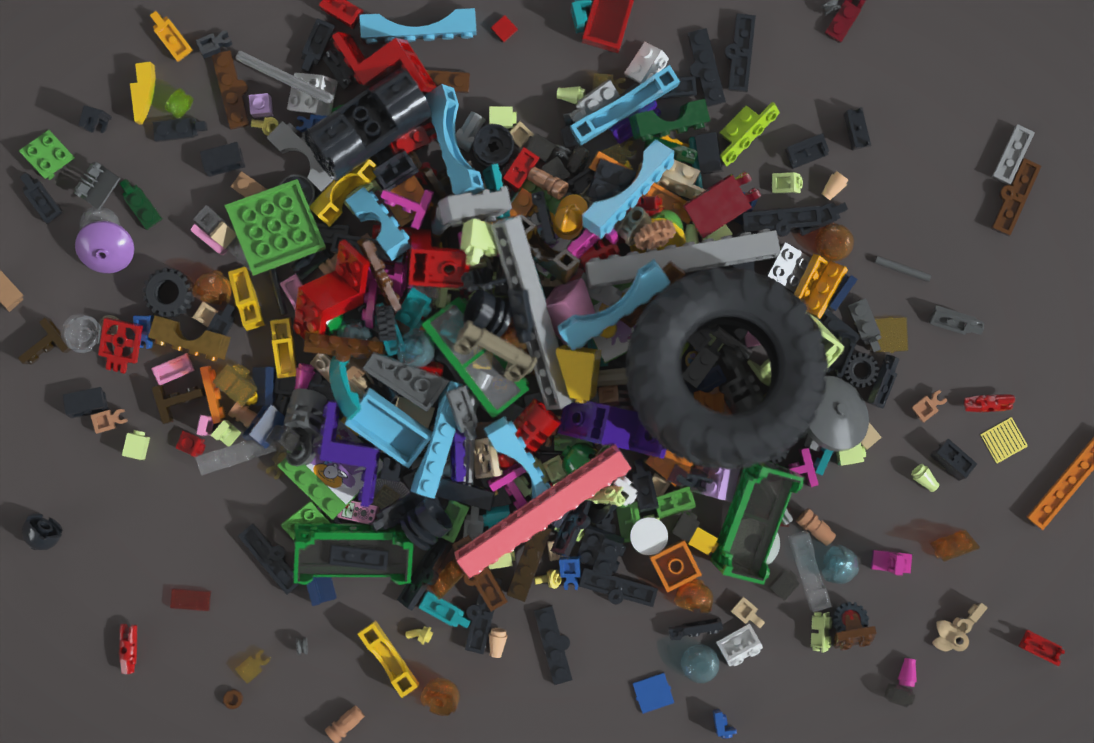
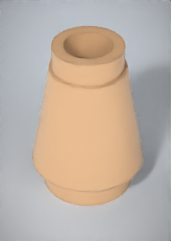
(834, 185)
(497, 640)

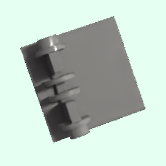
(789, 266)

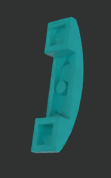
(346, 400)

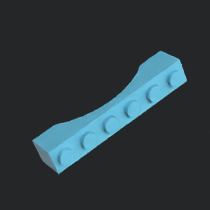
(459, 23)
(625, 106)
(444, 109)
(604, 214)
(581, 328)
(505, 441)
(431, 468)

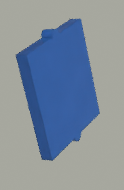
(653, 692)

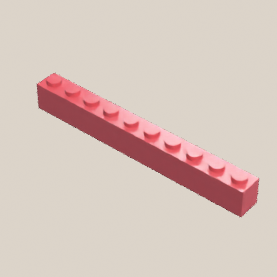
(542, 511)

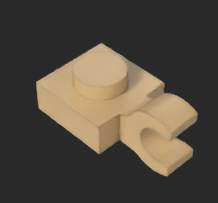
(746, 611)
(975, 613)

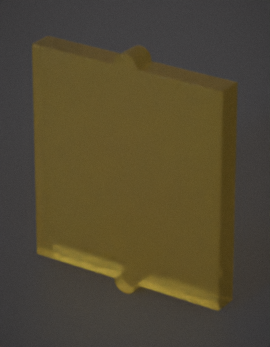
(892, 334)

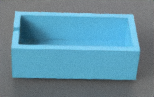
(389, 428)

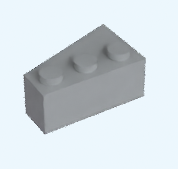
(482, 207)

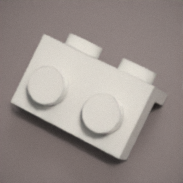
(646, 63)
(629, 490)

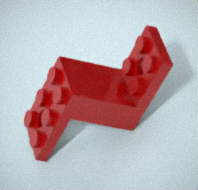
(384, 61)
(428, 263)
(332, 293)

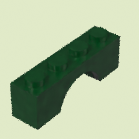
(648, 124)

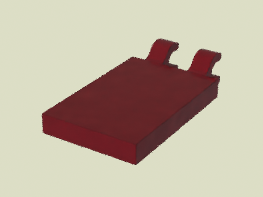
(720, 204)

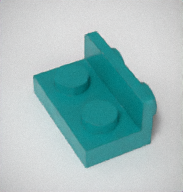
(579, 14)
(413, 309)

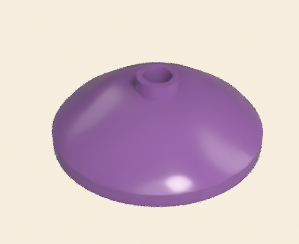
(105, 238)

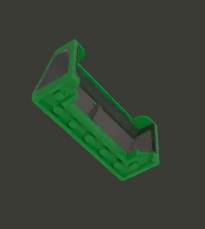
(754, 521)
(313, 549)

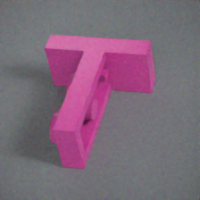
(410, 205)
(587, 240)
(398, 276)
(371, 294)
(806, 467)
(511, 488)
(891, 561)

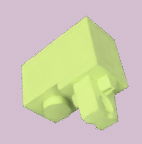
(476, 239)

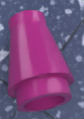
(304, 374)
(908, 673)

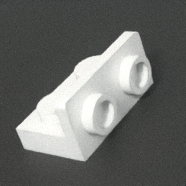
(740, 645)

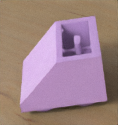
(722, 485)

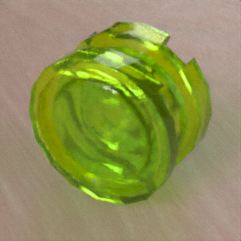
(179, 103)

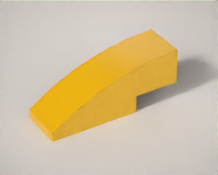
(143, 91)
(246, 298)
(283, 347)

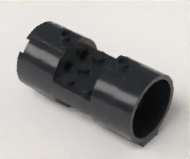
(367, 124)

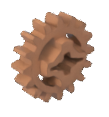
(654, 235)

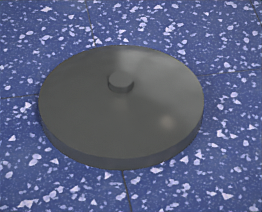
(840, 418)

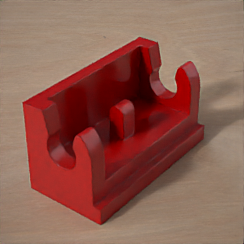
(342, 11)
(520, 169)
(1041, 647)

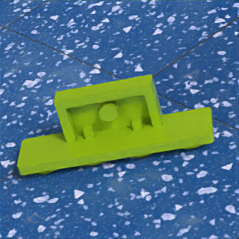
(744, 130)

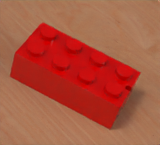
(607, 24)

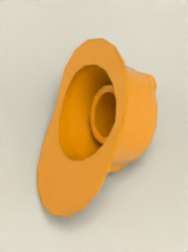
(568, 217)

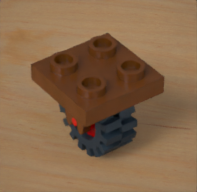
(852, 627)

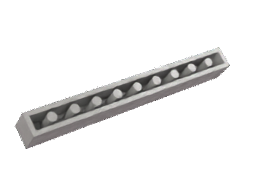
(688, 257)
(522, 274)

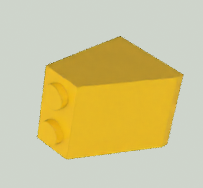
(580, 371)

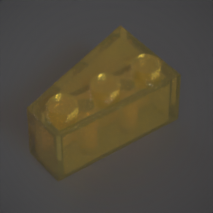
(236, 383)

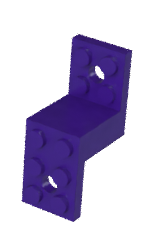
(608, 427)
(349, 453)

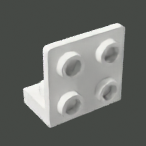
(303, 102)

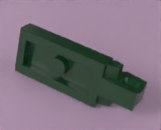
(681, 152)
(140, 205)

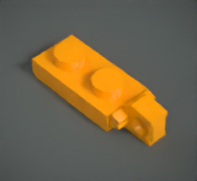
(171, 36)

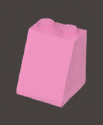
(568, 301)

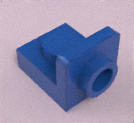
(720, 721)

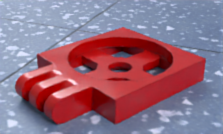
(116, 358)

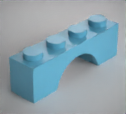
(366, 208)

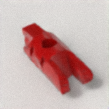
(989, 403)
(128, 648)

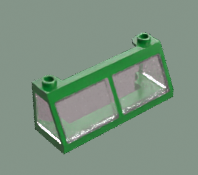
(479, 369)

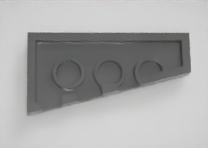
(411, 382)

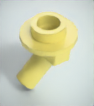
(267, 125)
(553, 578)
(424, 634)

